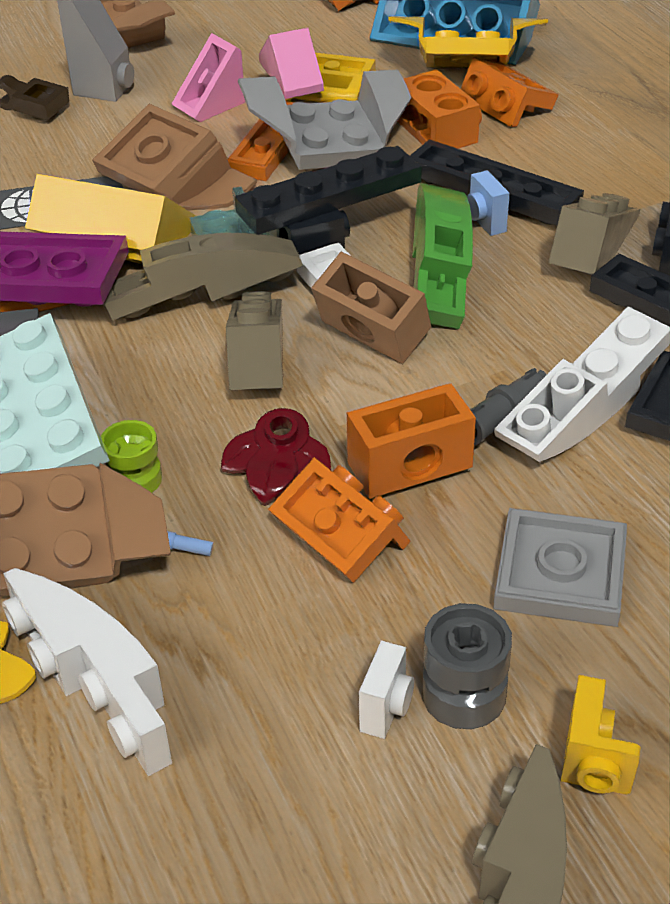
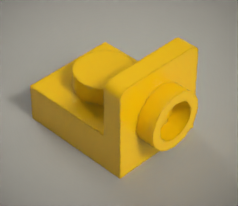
(590, 752)

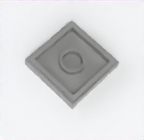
(562, 567)

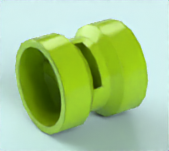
(133, 452)

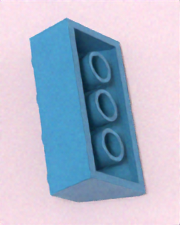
(455, 15)

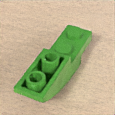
(443, 252)

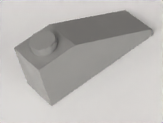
(94, 51)

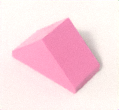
(293, 62)
(212, 81)

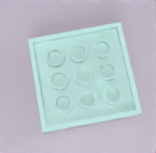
(42, 403)

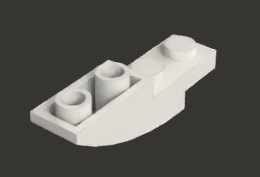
(588, 392)
(94, 654)

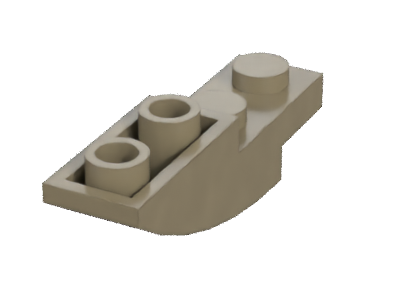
(218, 260)
(528, 850)

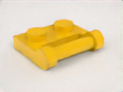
(340, 77)

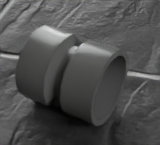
(466, 665)

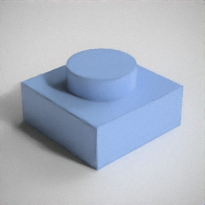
(488, 202)

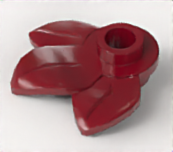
(270, 458)

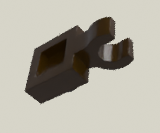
(35, 98)

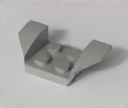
(334, 130)

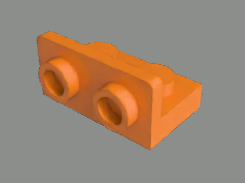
(505, 91)
(337, 519)

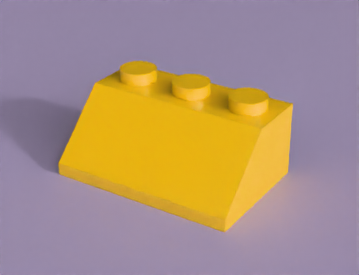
(92, 208)

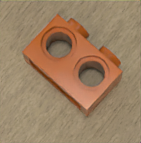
(440, 111)

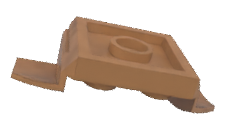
(138, 21)
(172, 159)
(77, 524)

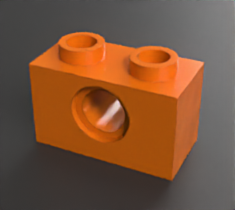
(410, 440)

